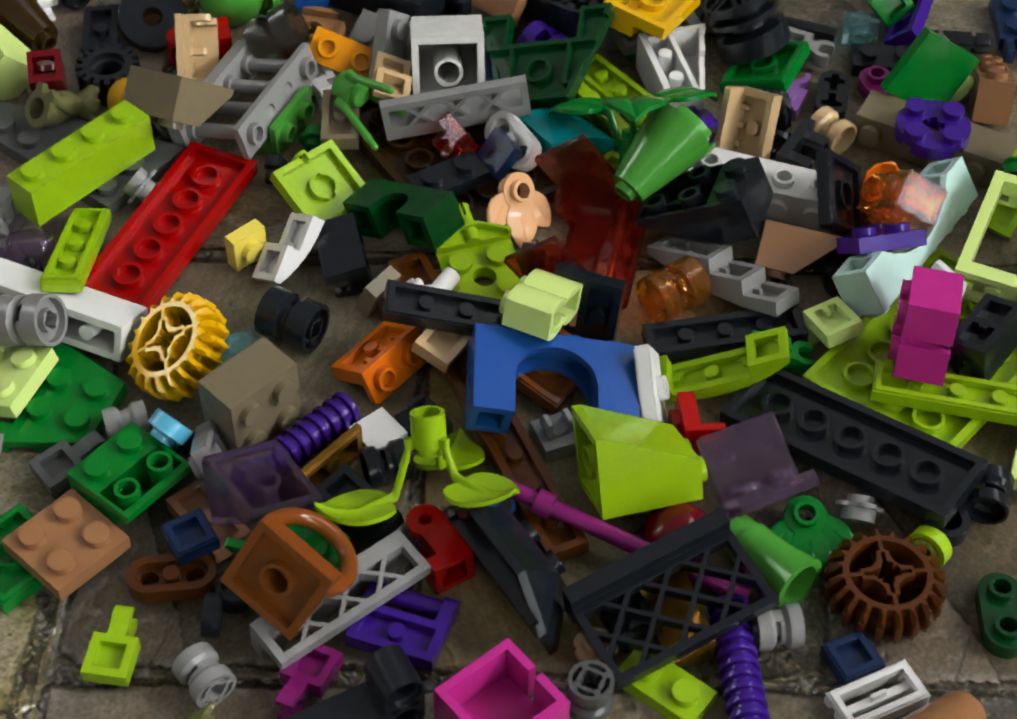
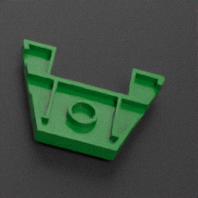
(65, 404)

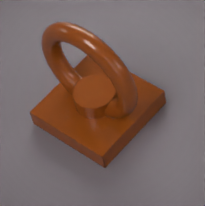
(284, 574)

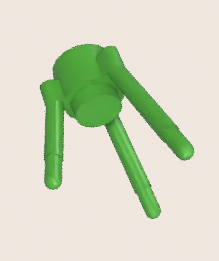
(353, 91)

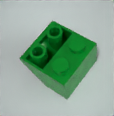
(127, 474)

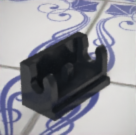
(344, 255)
(986, 337)

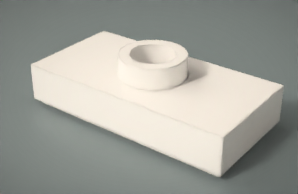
(651, 385)

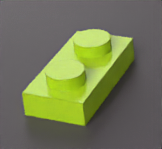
(670, 690)

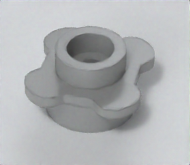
(140, 185)
(859, 509)

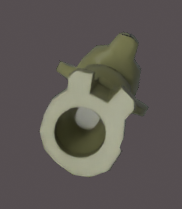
(56, 107)

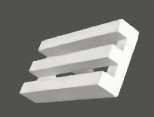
(920, 697)

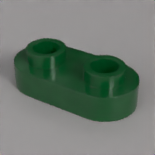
(996, 612)

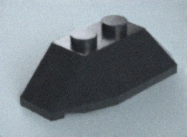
(516, 566)

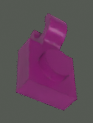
(307, 676)

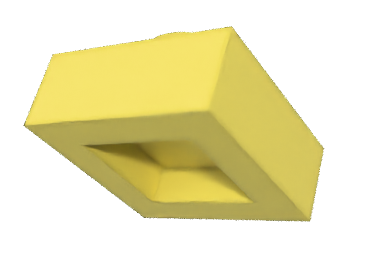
(245, 244)

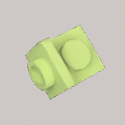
(832, 323)

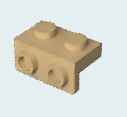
(747, 121)

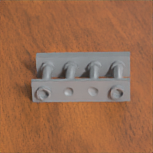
(236, 72)

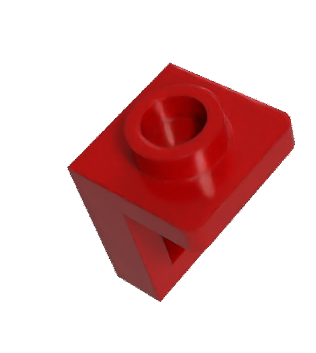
(687, 420)

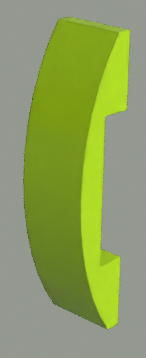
(730, 370)

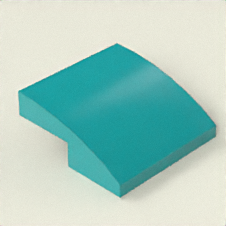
(563, 127)

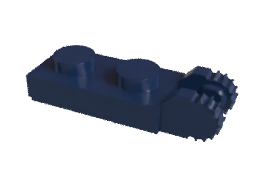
(1004, 23)

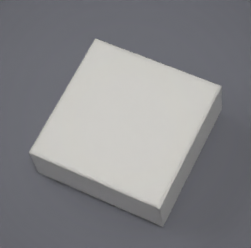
(380, 428)

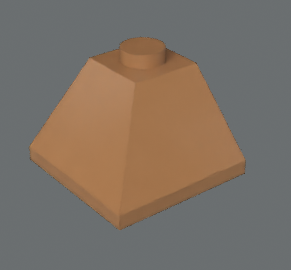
(792, 248)

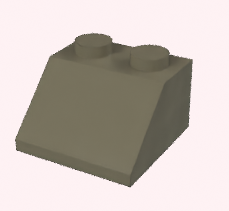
(173, 97)

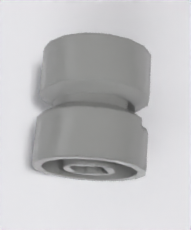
(32, 320)

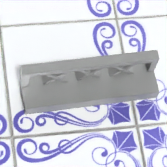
(468, 104)
(374, 565)

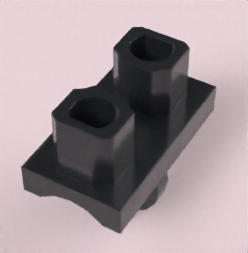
(797, 146)

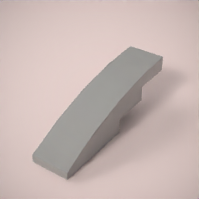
(729, 279)

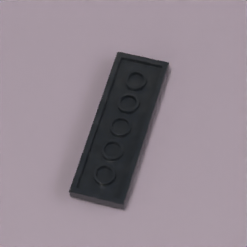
(862, 446)

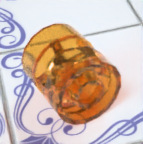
(674, 289)

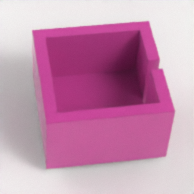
(925, 325)
(500, 688)

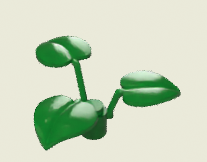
(632, 108)

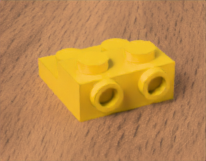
(651, 16)

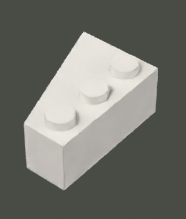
(673, 61)

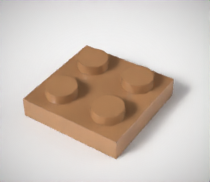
(66, 544)

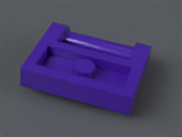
(418, 636)

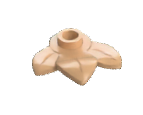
(519, 211)

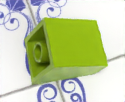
(634, 462)

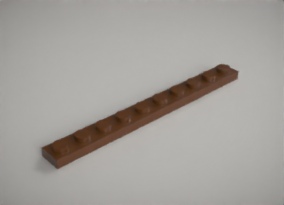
(512, 452)

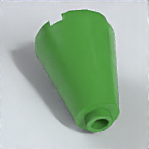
(661, 151)

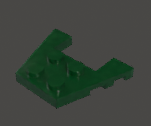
(551, 67)

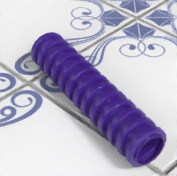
(319, 428)
(739, 669)

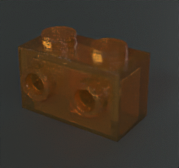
(901, 198)

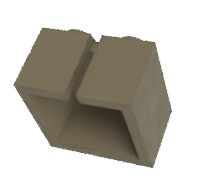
(252, 395)

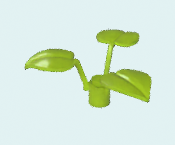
(434, 452)

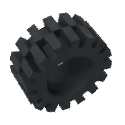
(96, 67)

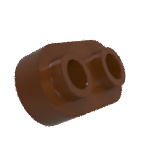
(171, 579)

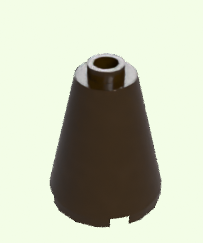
(28, 23)

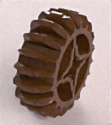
(892, 576)

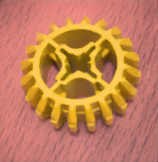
(177, 346)

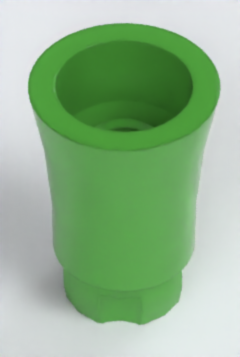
(784, 567)

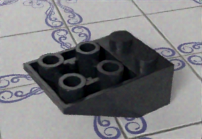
(711, 203)

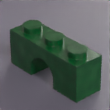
(423, 213)

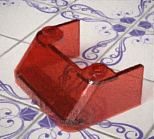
(601, 222)

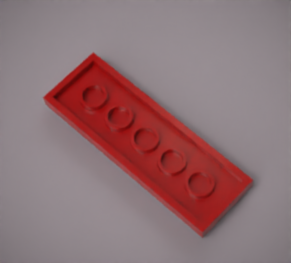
(171, 225)

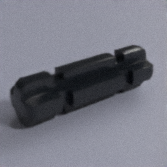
(980, 42)

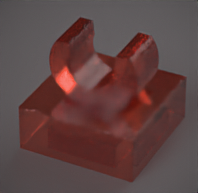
(455, 136)

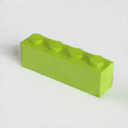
(81, 162)

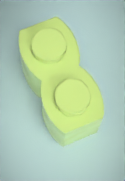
(541, 304)

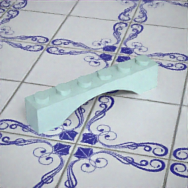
(874, 279)

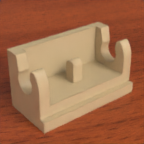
(196, 45)

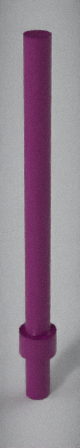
(546, 504)

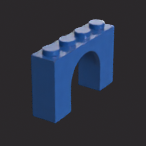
(502, 354)

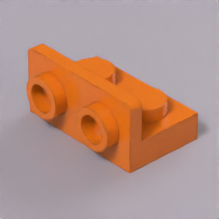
(381, 360)

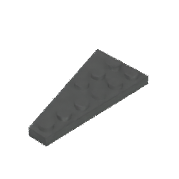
(25, 142)

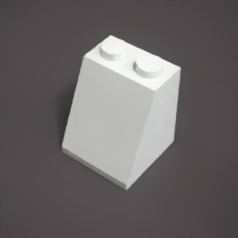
(446, 52)

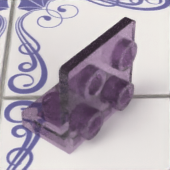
(752, 465)

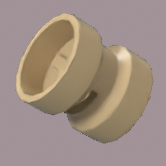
(840, 132)

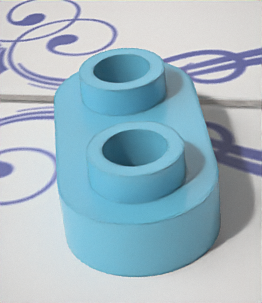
(170, 430)

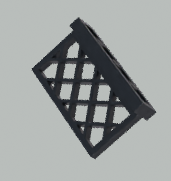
(641, 573)

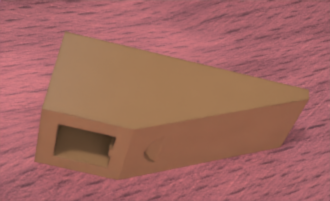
(992, 91)

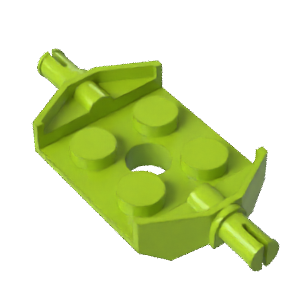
(478, 252)

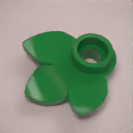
(816, 536)

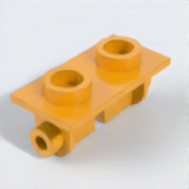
(340, 52)

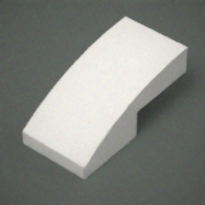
(282, 259)

